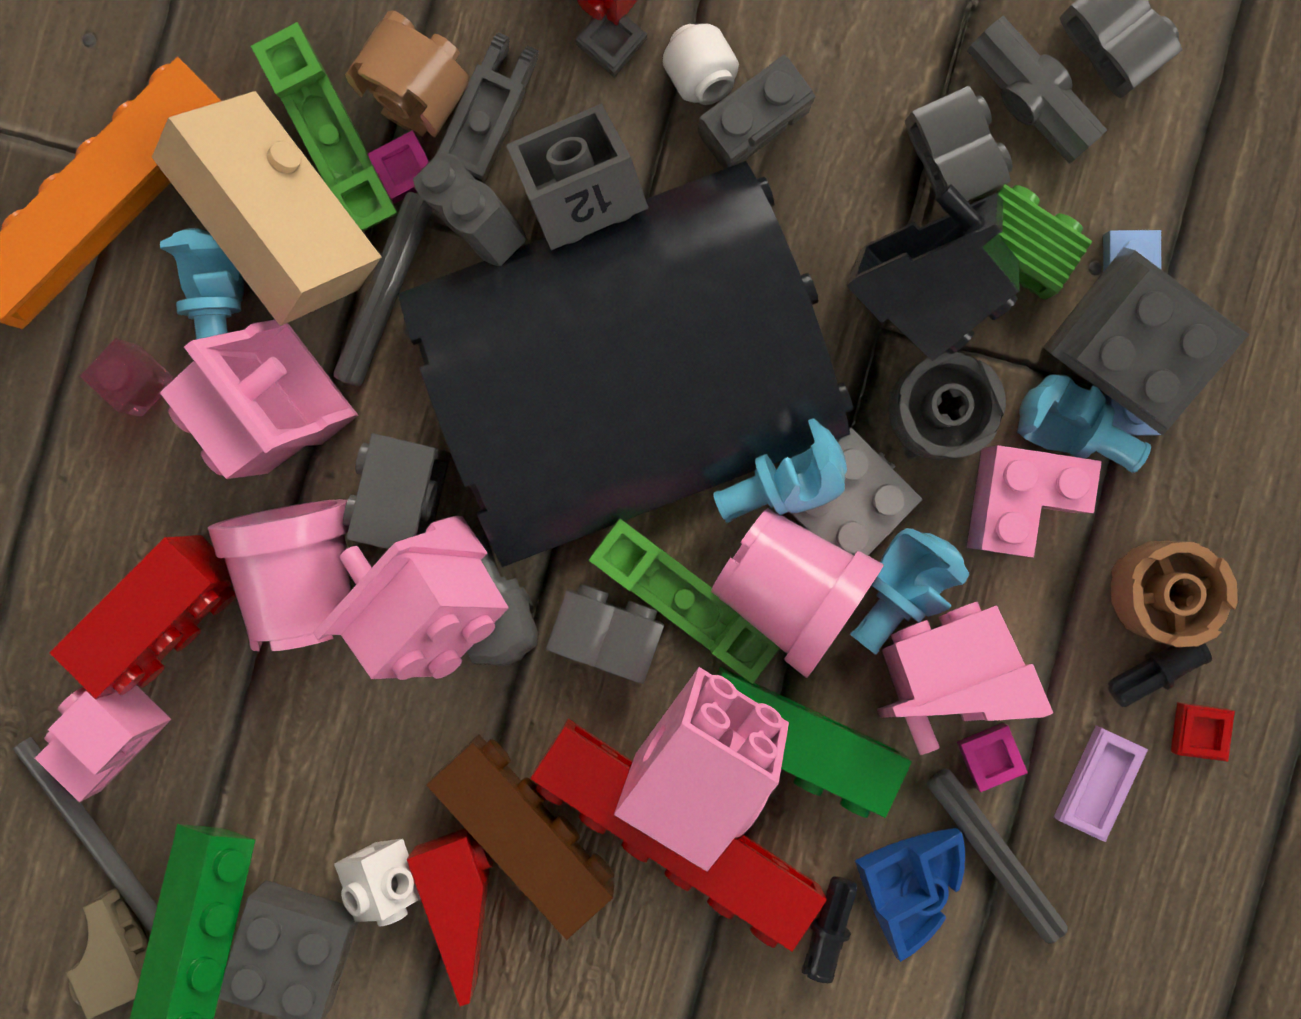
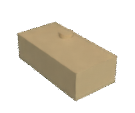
(265, 205)

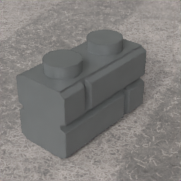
(756, 113)

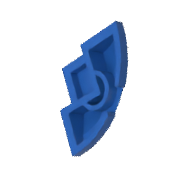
(911, 885)

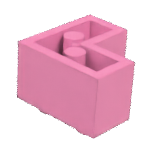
(1016, 486)
(98, 738)

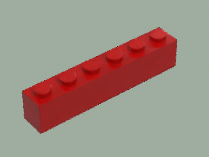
(740, 882)

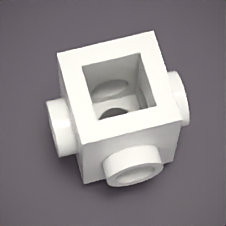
(378, 882)

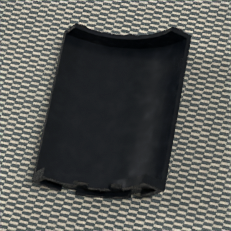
(626, 364)

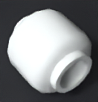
(700, 63)

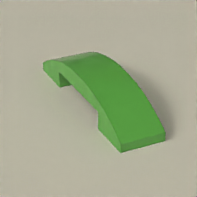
(324, 125)
(683, 599)

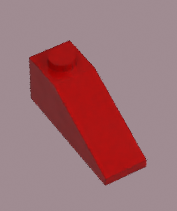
(453, 889)

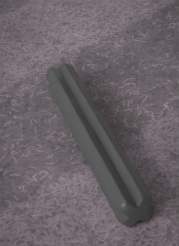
(383, 290)
(997, 856)

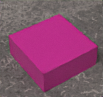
(398, 165)
(992, 757)

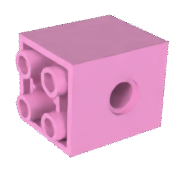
(704, 769)

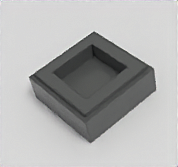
(611, 44)

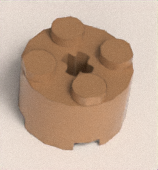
(409, 75)
(1183, 618)

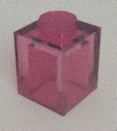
(127, 377)

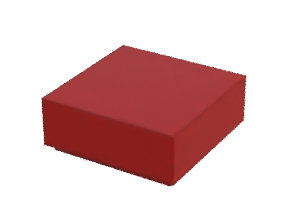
(1202, 731)

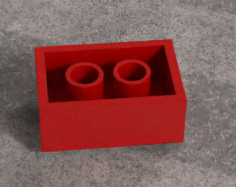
(147, 617)

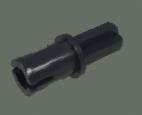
(1157, 672)
(830, 931)

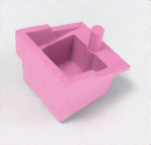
(255, 399)
(417, 603)
(962, 670)

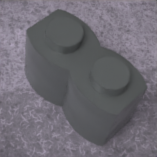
(1121, 39)
(957, 145)
(469, 208)
(606, 634)

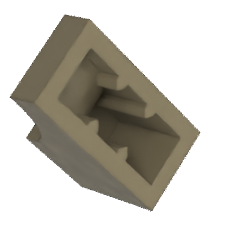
(112, 957)

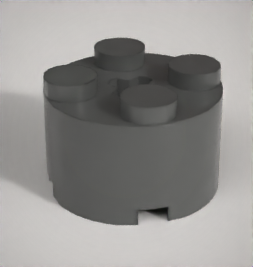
(968, 427)

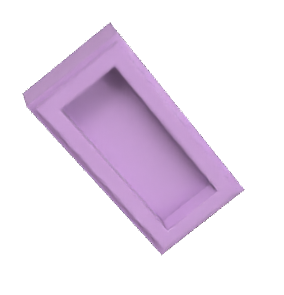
(1100, 783)

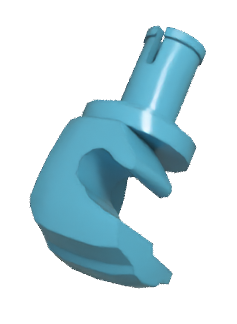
(207, 279)
(1078, 422)
(795, 486)
(910, 584)

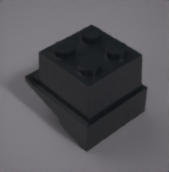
(940, 276)

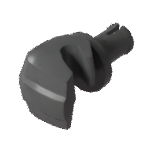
(515, 630)

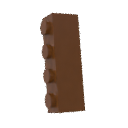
(523, 836)

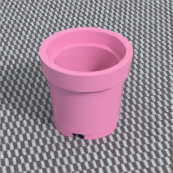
(285, 570)
(794, 587)

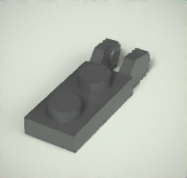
(488, 109)

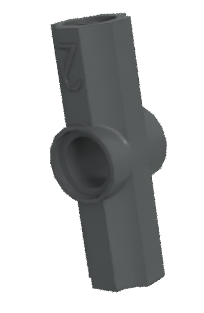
(1036, 89)

